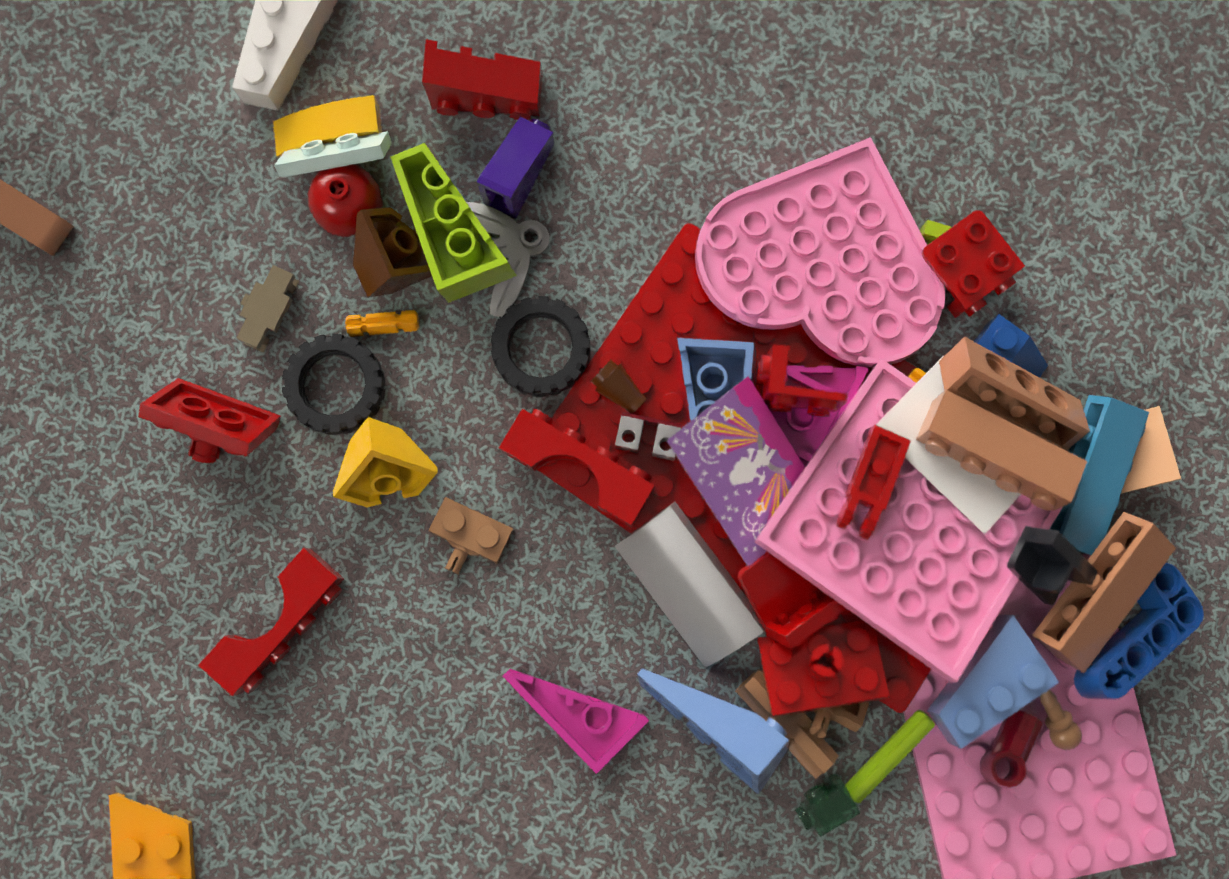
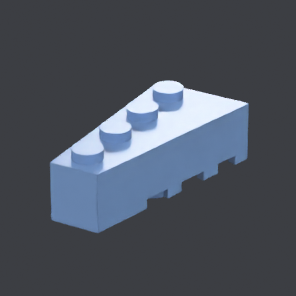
(713, 369)

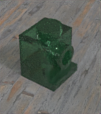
(827, 806)

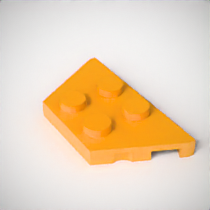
(149, 842)

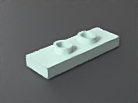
(344, 151)

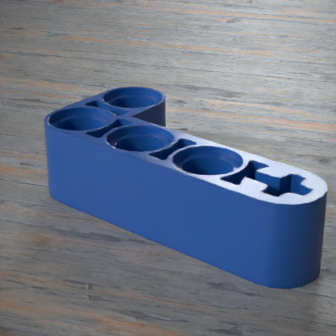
(1166, 620)

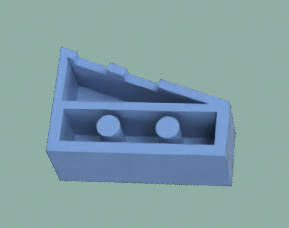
(994, 685)

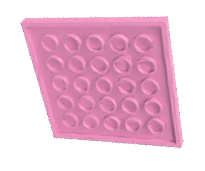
(925, 569)

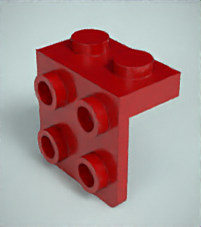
(972, 262)
(781, 398)
(786, 602)

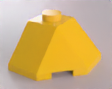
(380, 463)

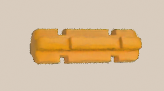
(382, 323)

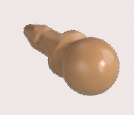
(1062, 729)

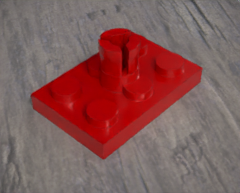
(209, 420)
(827, 671)

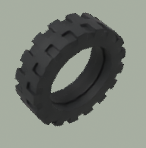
(533, 309)
(303, 361)

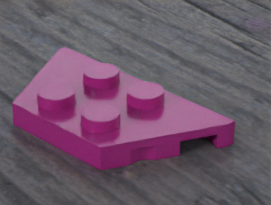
(809, 431)

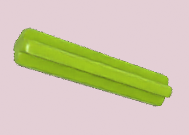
(889, 755)

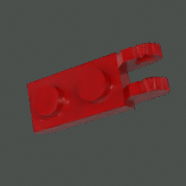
(874, 478)

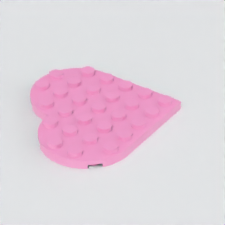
(826, 253)

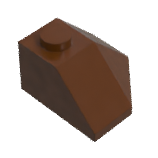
(387, 253)

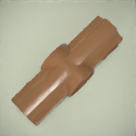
(808, 749)

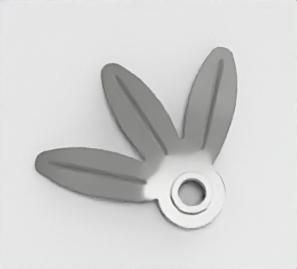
(512, 247)

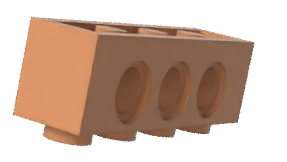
(1013, 394)

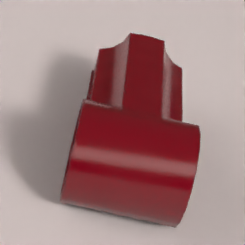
(1013, 743)

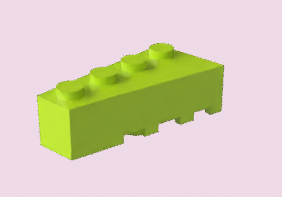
(452, 238)

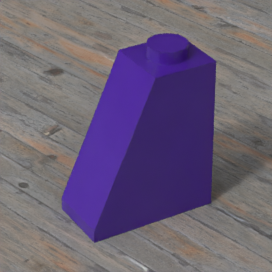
(516, 166)

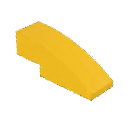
(327, 123)

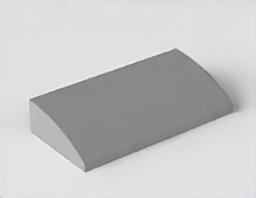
(690, 585)

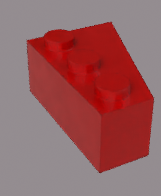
(481, 84)

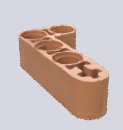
(32, 220)

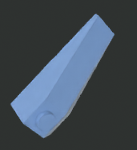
(742, 737)

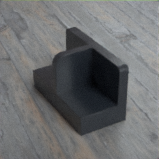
(1046, 561)

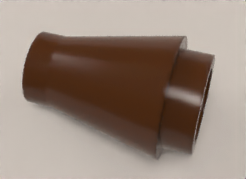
(618, 387)

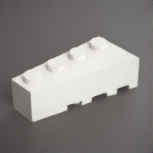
(276, 47)

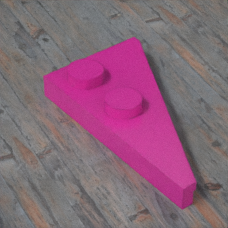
(585, 723)

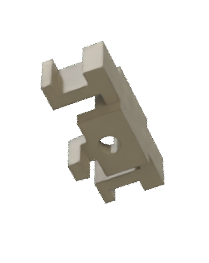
(266, 307)

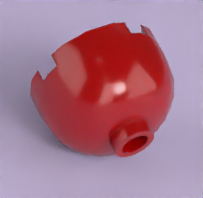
(339, 195)

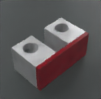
(634, 424)

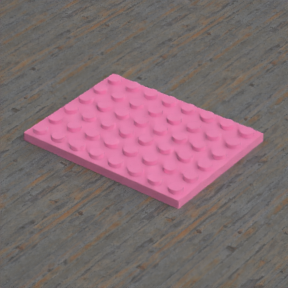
(1073, 809)

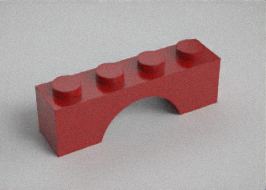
(537, 442)
(239, 661)

